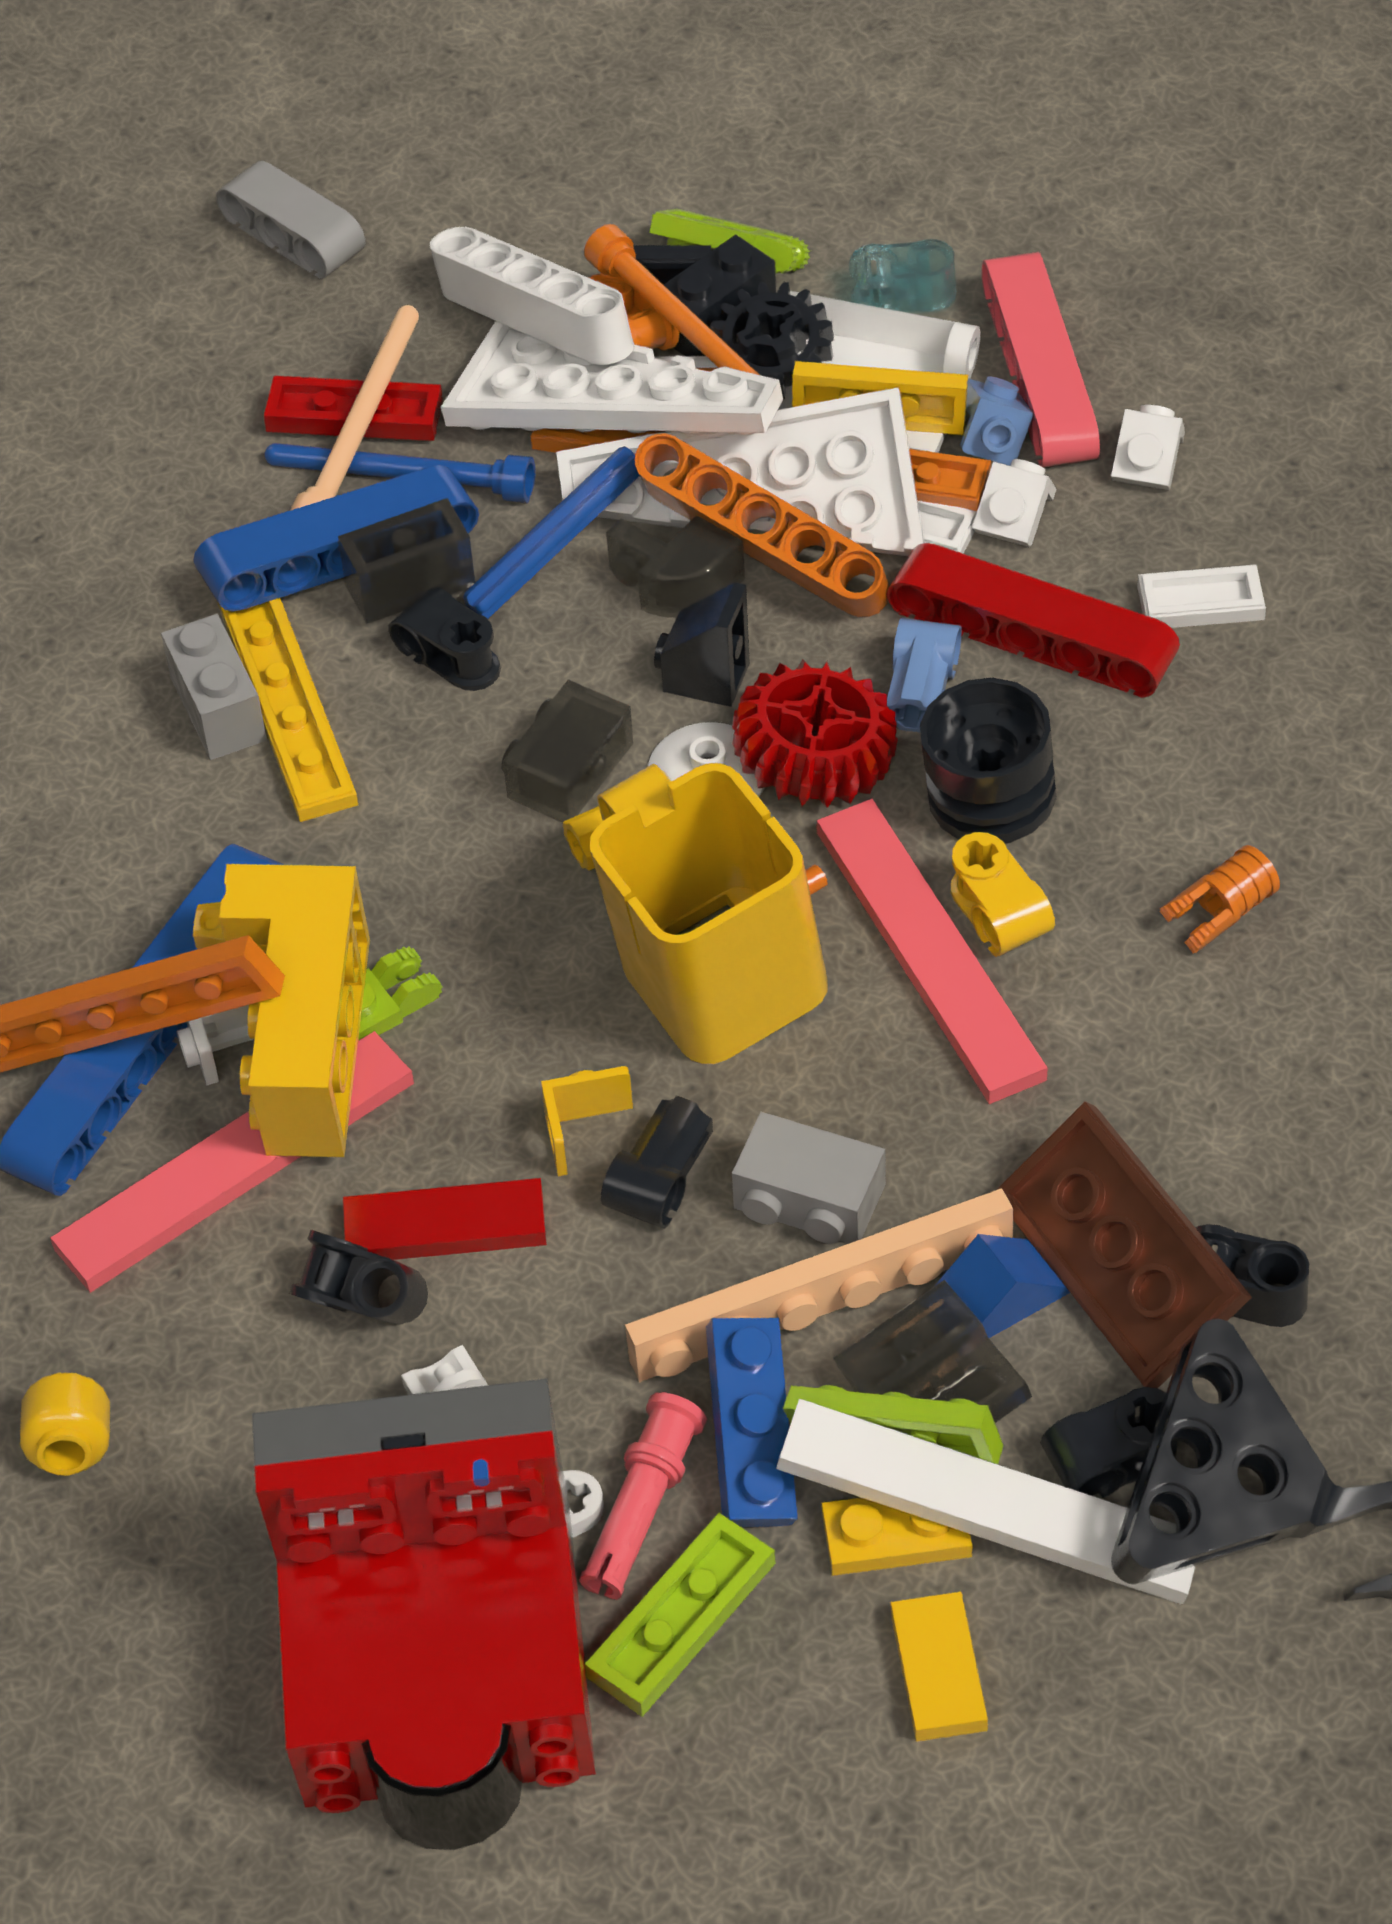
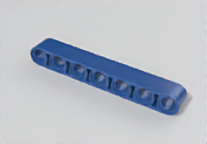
(99, 1084)

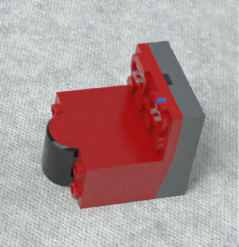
(426, 1605)

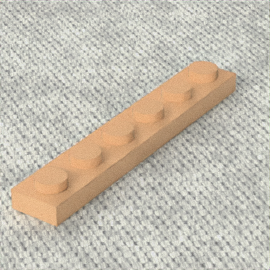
(821, 1284)

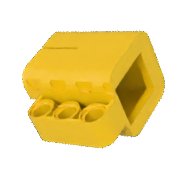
(678, 856)

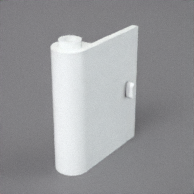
(898, 341)

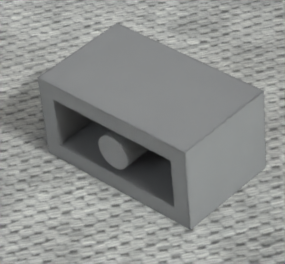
(214, 686)
(808, 1179)

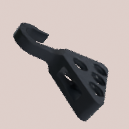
(1208, 1502)

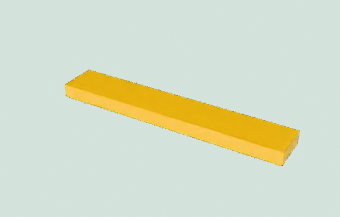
(291, 710)

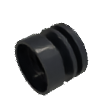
(988, 759)

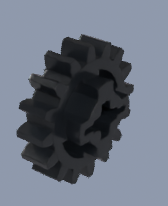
(776, 331)

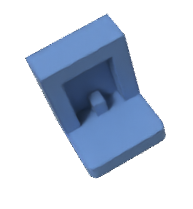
(996, 420)

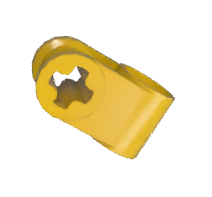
(998, 894)

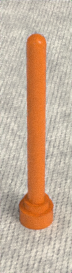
(614, 254)

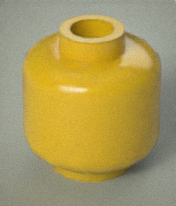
(65, 1423)

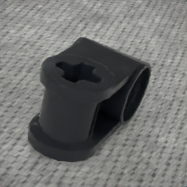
(448, 640)
(1260, 1263)
(350, 1279)
(1105, 1444)

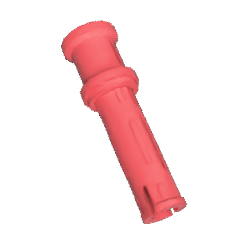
(652, 1468)

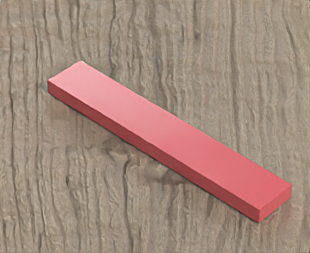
(932, 952)
(204, 1180)

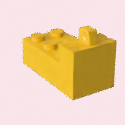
(308, 1036)

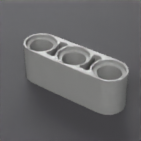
(291, 217)

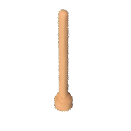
(362, 409)

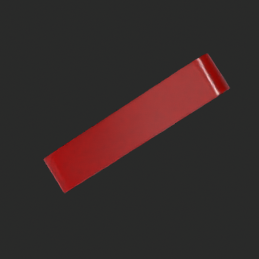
(1035, 618)

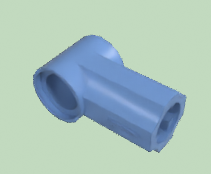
(921, 667)

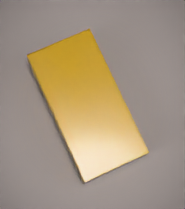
(939, 1666)

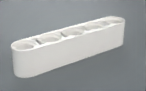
(532, 295)

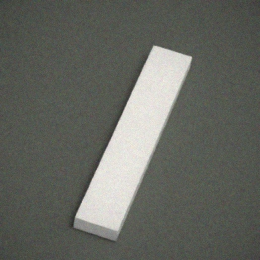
(964, 1493)

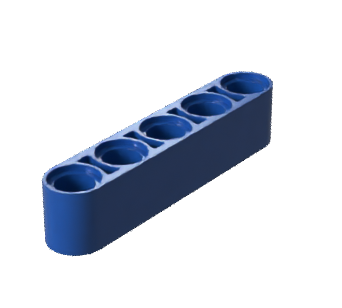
(302, 544)

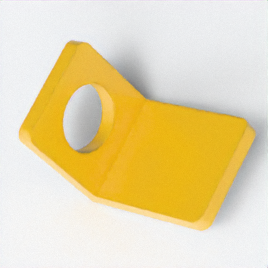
(581, 1096)

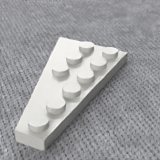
(538, 386)
(828, 458)

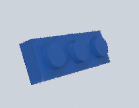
(750, 1421)

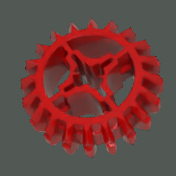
(777, 739)

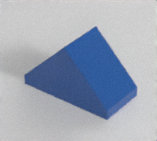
(1003, 1281)

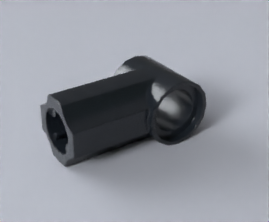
(654, 1173)

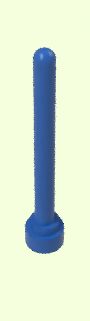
(508, 477)

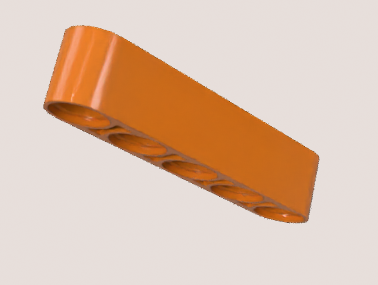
(777, 547)

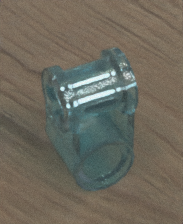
(908, 276)

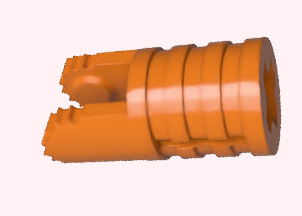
(1225, 894)

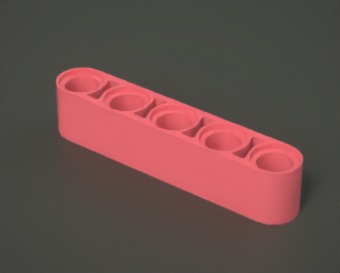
(1041, 359)

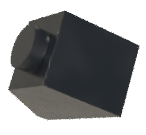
(707, 648)

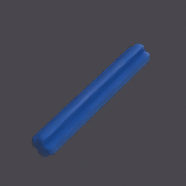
(552, 533)

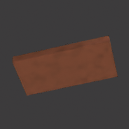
(1120, 1244)

